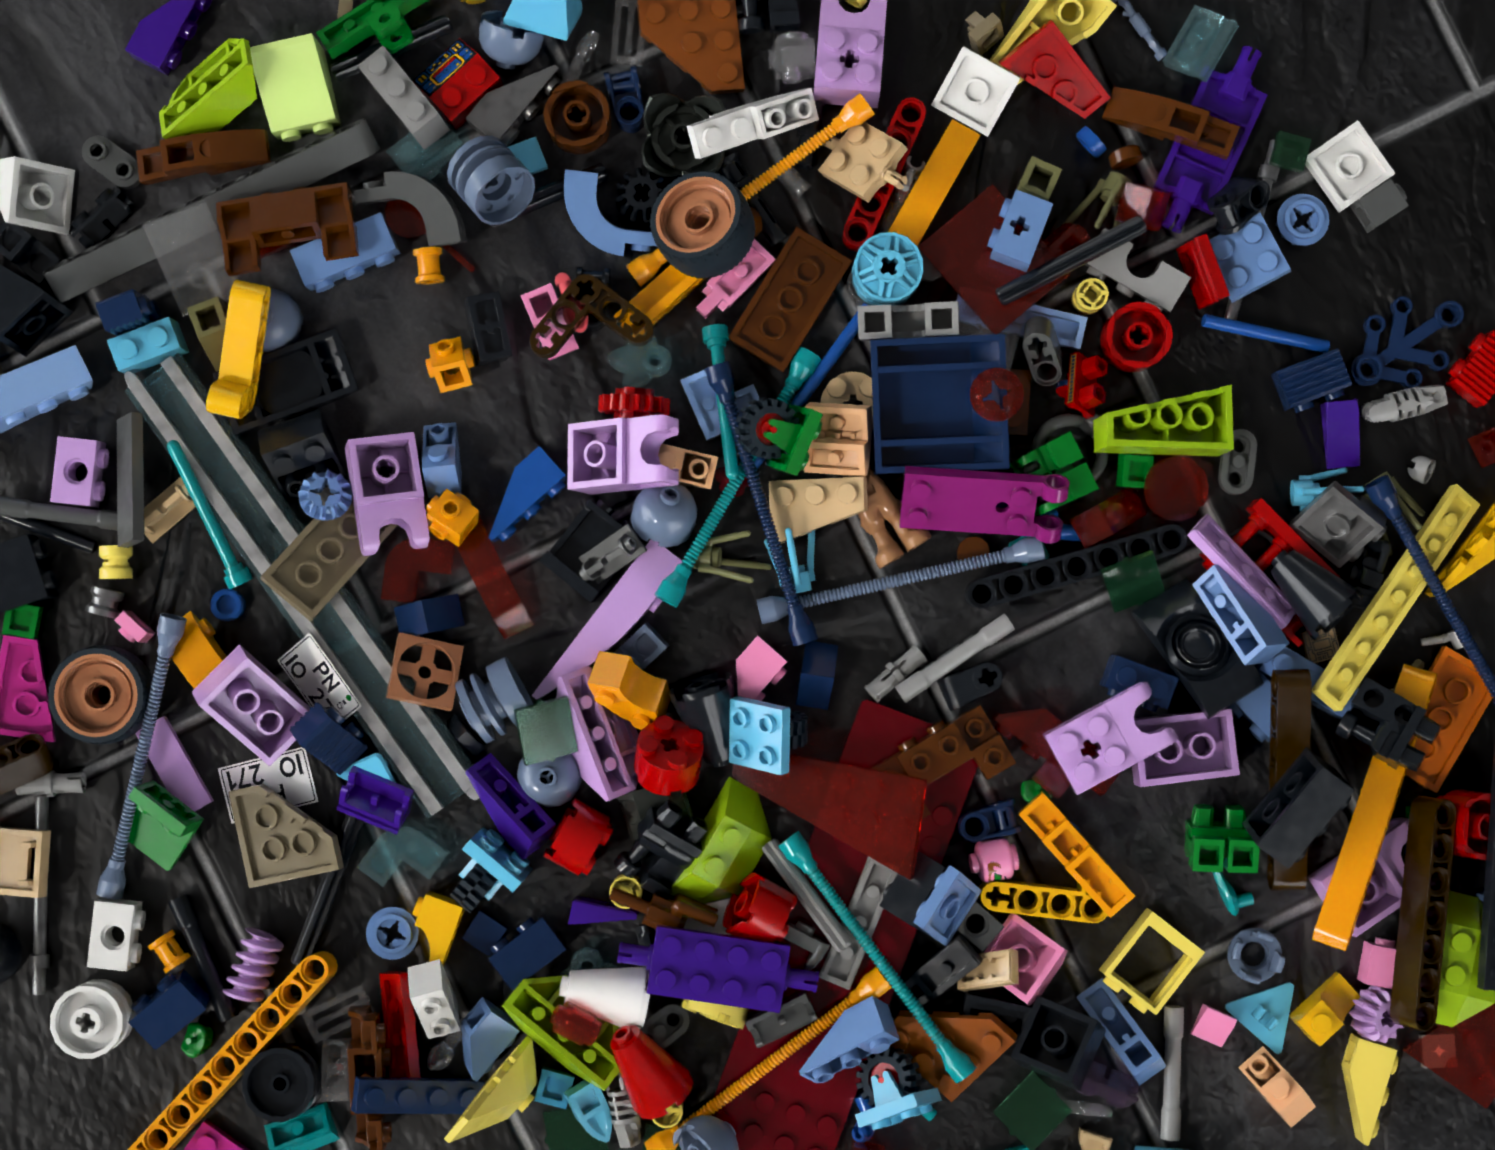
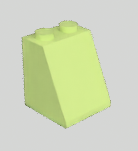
(295, 87)

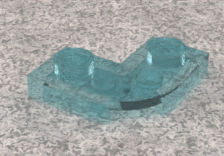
(408, 846)

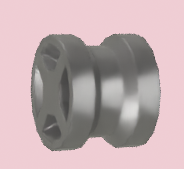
(104, 602)

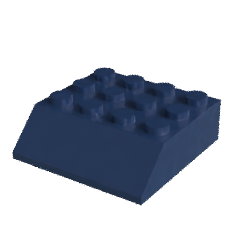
(926, 406)

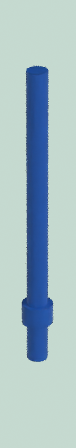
(824, 367)

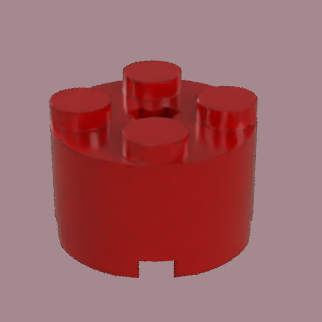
(1150, 326)
(668, 756)
(1471, 822)
(578, 837)
(759, 910)

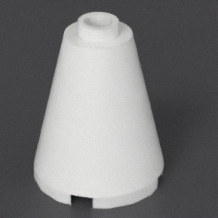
(609, 993)

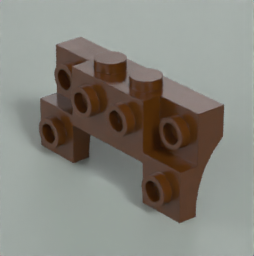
(286, 219)
(949, 747)
(368, 1058)

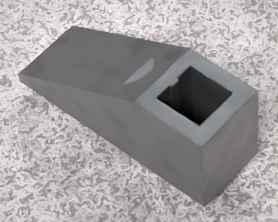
(507, 107)

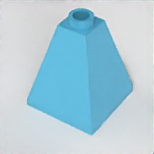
(545, 17)

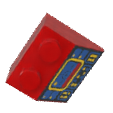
(457, 82)

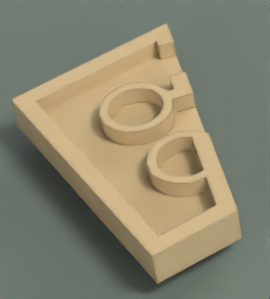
(815, 503)

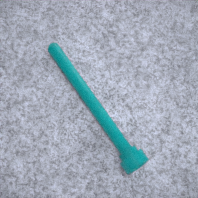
(716, 337)
(235, 572)

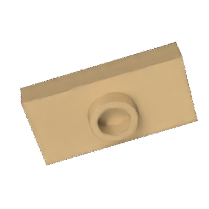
(995, 970)

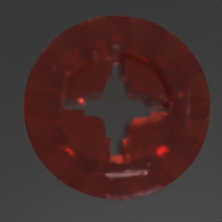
(982, 387)

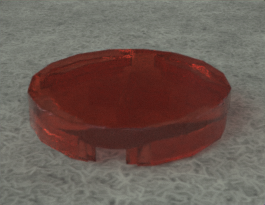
(1176, 488)

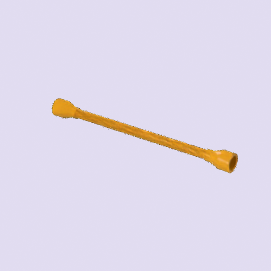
(853, 114)
(870, 985)

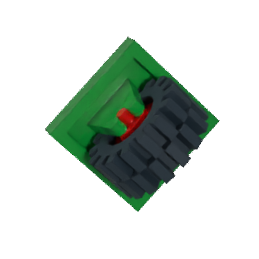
(778, 433)

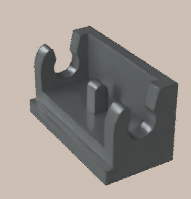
(794, 1014)

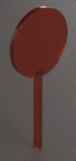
(408, 223)

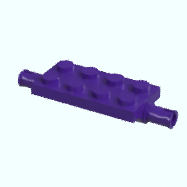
(1196, 175)
(718, 968)

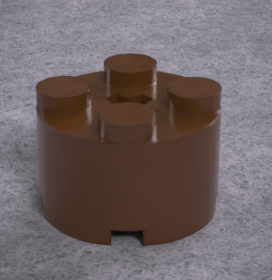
(559, 117)

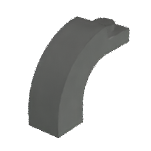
(440, 213)

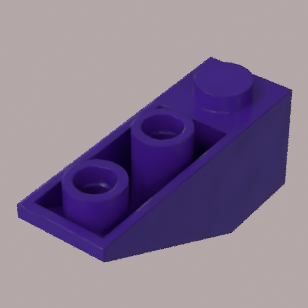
(165, 32)

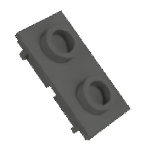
(611, 555)

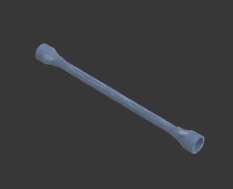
(1024, 551)
(169, 633)

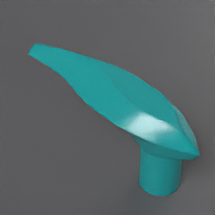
(1229, 897)

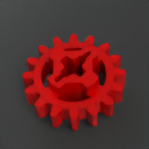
(633, 402)

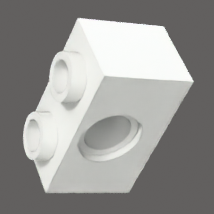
(103, 949)
(433, 999)

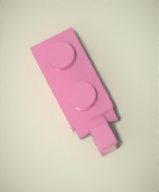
(729, 287)

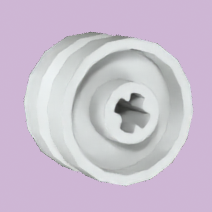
(79, 1007)

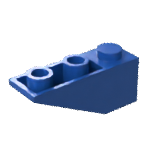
(529, 485)

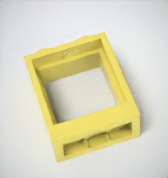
(1174, 978)

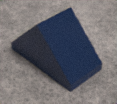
(430, 615)
(817, 675)

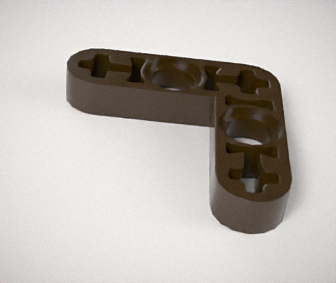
(593, 305)

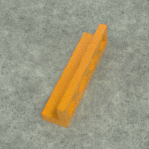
(661, 296)

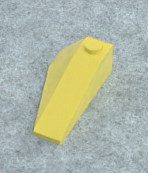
(1072, 17)
(502, 1093)

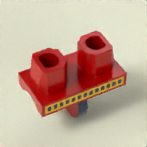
(1081, 384)

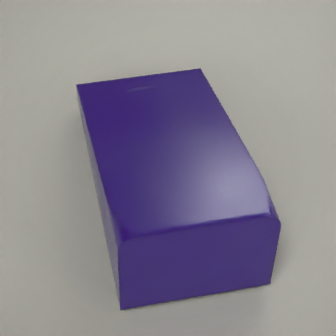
(1341, 433)
(590, 910)

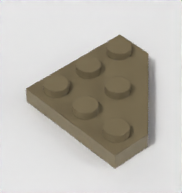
(279, 838)

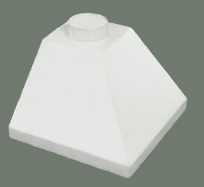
(36, 194)

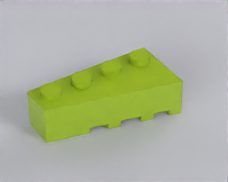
(1175, 426)

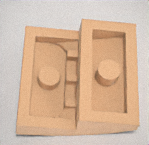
(843, 441)

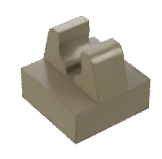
(984, 31)

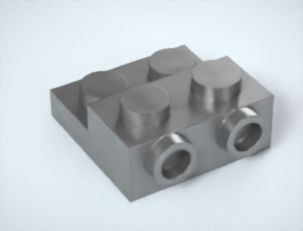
(1340, 524)

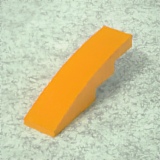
(935, 182)
(1076, 854)

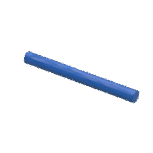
(1265, 333)

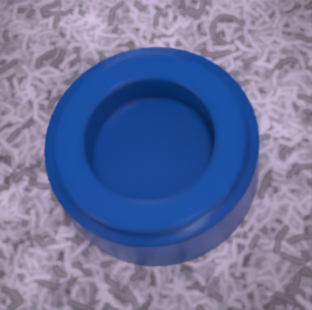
(1091, 142)
(227, 604)

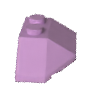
(603, 739)

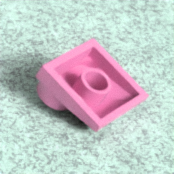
(1037, 956)

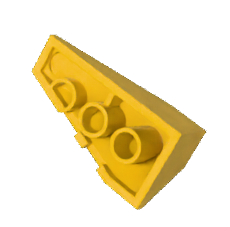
(1472, 554)

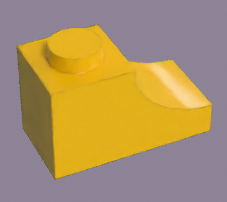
(439, 920)
(1325, 1009)

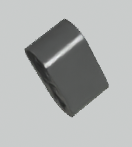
(1050, 352)

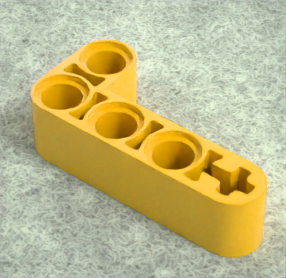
(241, 351)
(1042, 903)

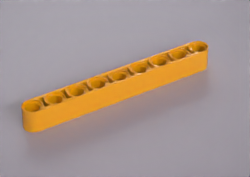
(1367, 829)
(240, 1052)

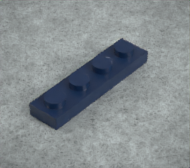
(413, 1095)

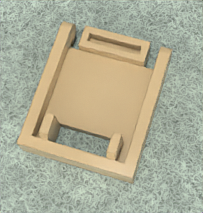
(15, 861)

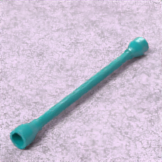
(674, 585)
(955, 1060)

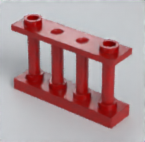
(1262, 518)

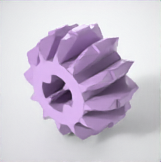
(1373, 1016)

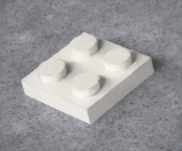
(975, 91)
(1348, 166)

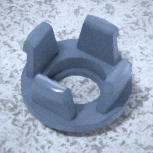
(1271, 964)

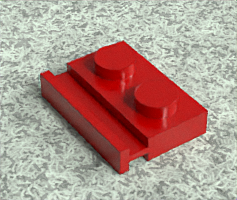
(1202, 266)

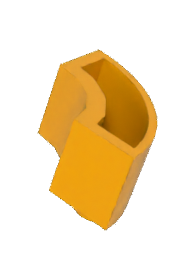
(197, 650)
(628, 689)

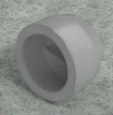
(1423, 469)

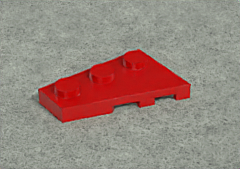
(1057, 70)

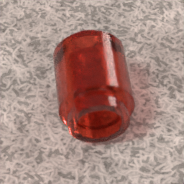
(575, 1024)

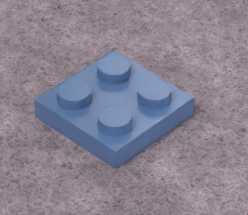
(1249, 258)
(947, 905)

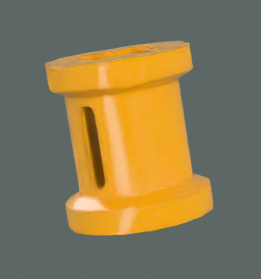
(428, 265)
(169, 951)

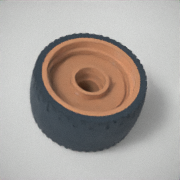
(702, 224)
(76, 697)

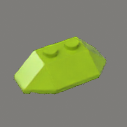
(211, 92)
(729, 847)
(1459, 973)
(531, 1010)

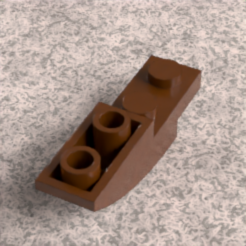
(1170, 120)
(201, 153)

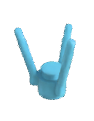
(1305, 491)
(801, 578)

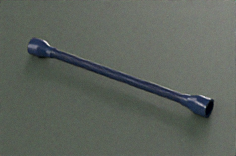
(1384, 496)
(800, 625)

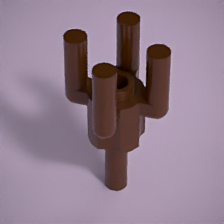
(667, 911)

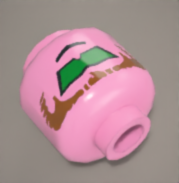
(994, 859)

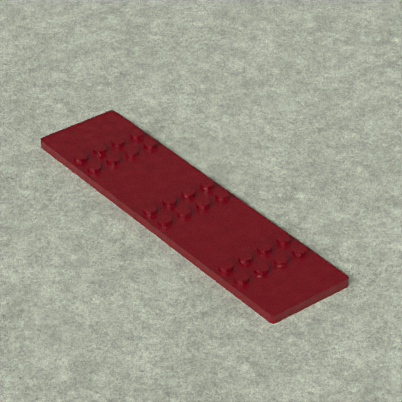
(782, 1106)

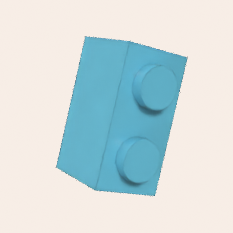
(147, 345)

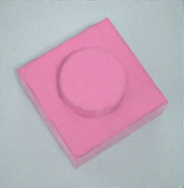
(133, 627)

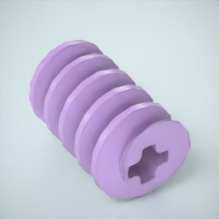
(255, 966)

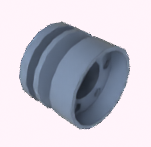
(491, 180)
(494, 700)

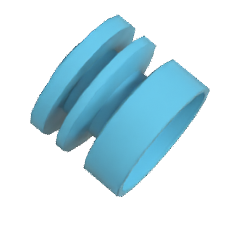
(885, 288)

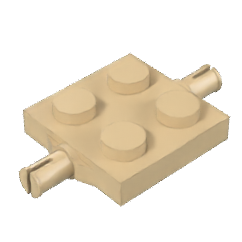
(864, 161)

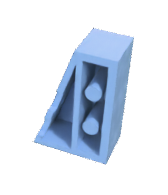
(42, 386)

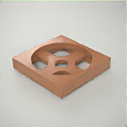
(429, 646)

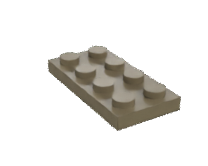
(319, 563)

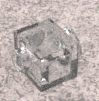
(793, 57)

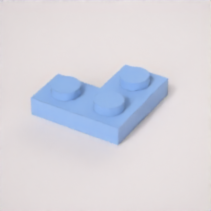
(704, 402)

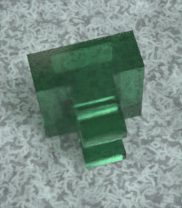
(1290, 151)

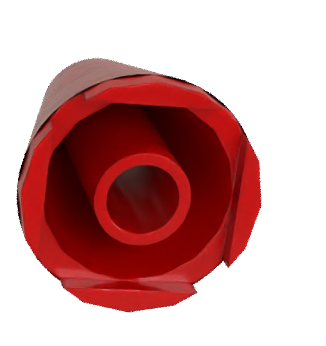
(649, 1073)

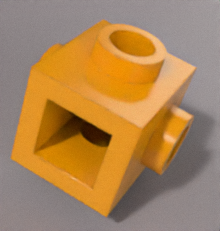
(450, 364)
(451, 517)

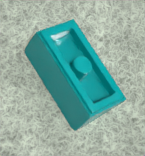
(303, 1132)

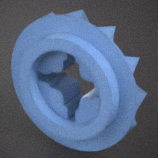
(1302, 205)
(335, 505)
(378, 938)

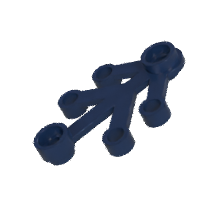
(1401, 346)

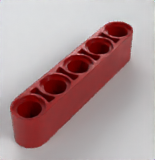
(908, 134)

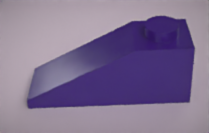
(513, 812)

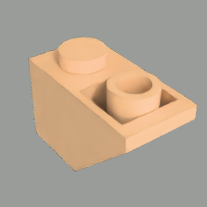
(694, 467)
(1277, 1086)

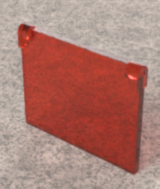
(963, 260)

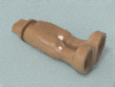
(883, 507)

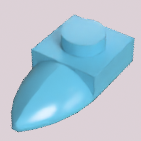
(590, 1109)

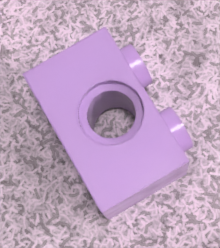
(68, 457)

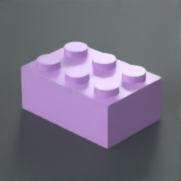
(251, 704)
(1201, 751)

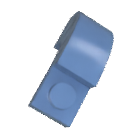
(583, 210)

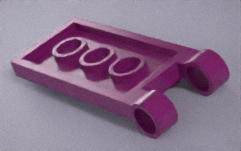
(969, 498)

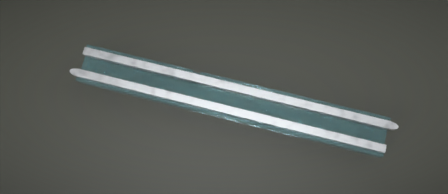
(261, 529)

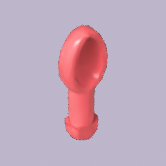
(562, 281)

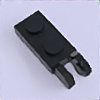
(943, 969)

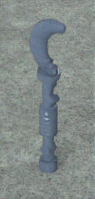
(1142, 28)

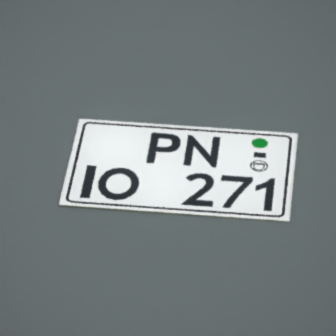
(317, 677)
(287, 776)

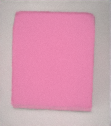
(1213, 1025)

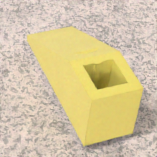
(1366, 1077)

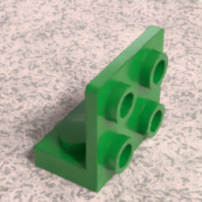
(161, 824)

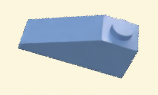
(1240, 617)
(1122, 1032)

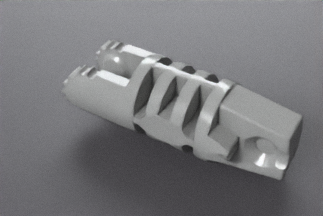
(1405, 404)
(625, 1119)

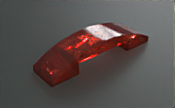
(494, 582)

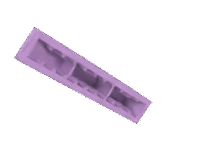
(616, 614)

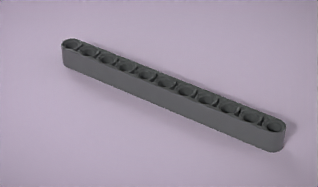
(283, 174)

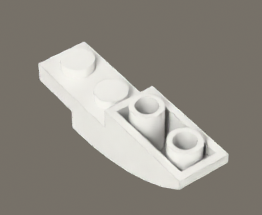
(752, 122)

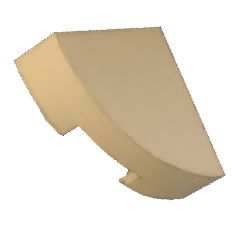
(1093, 1141)

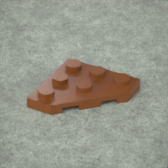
(697, 38)
(980, 1037)

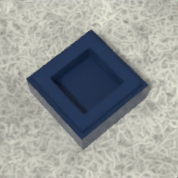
(484, 932)

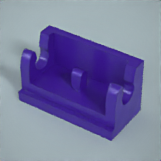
(375, 800)

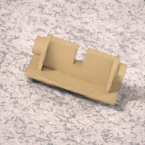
(167, 510)

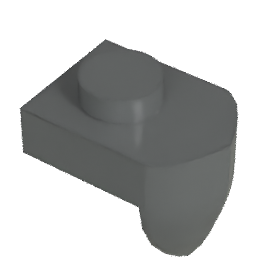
(804, 936)

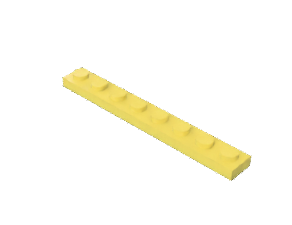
(1393, 600)

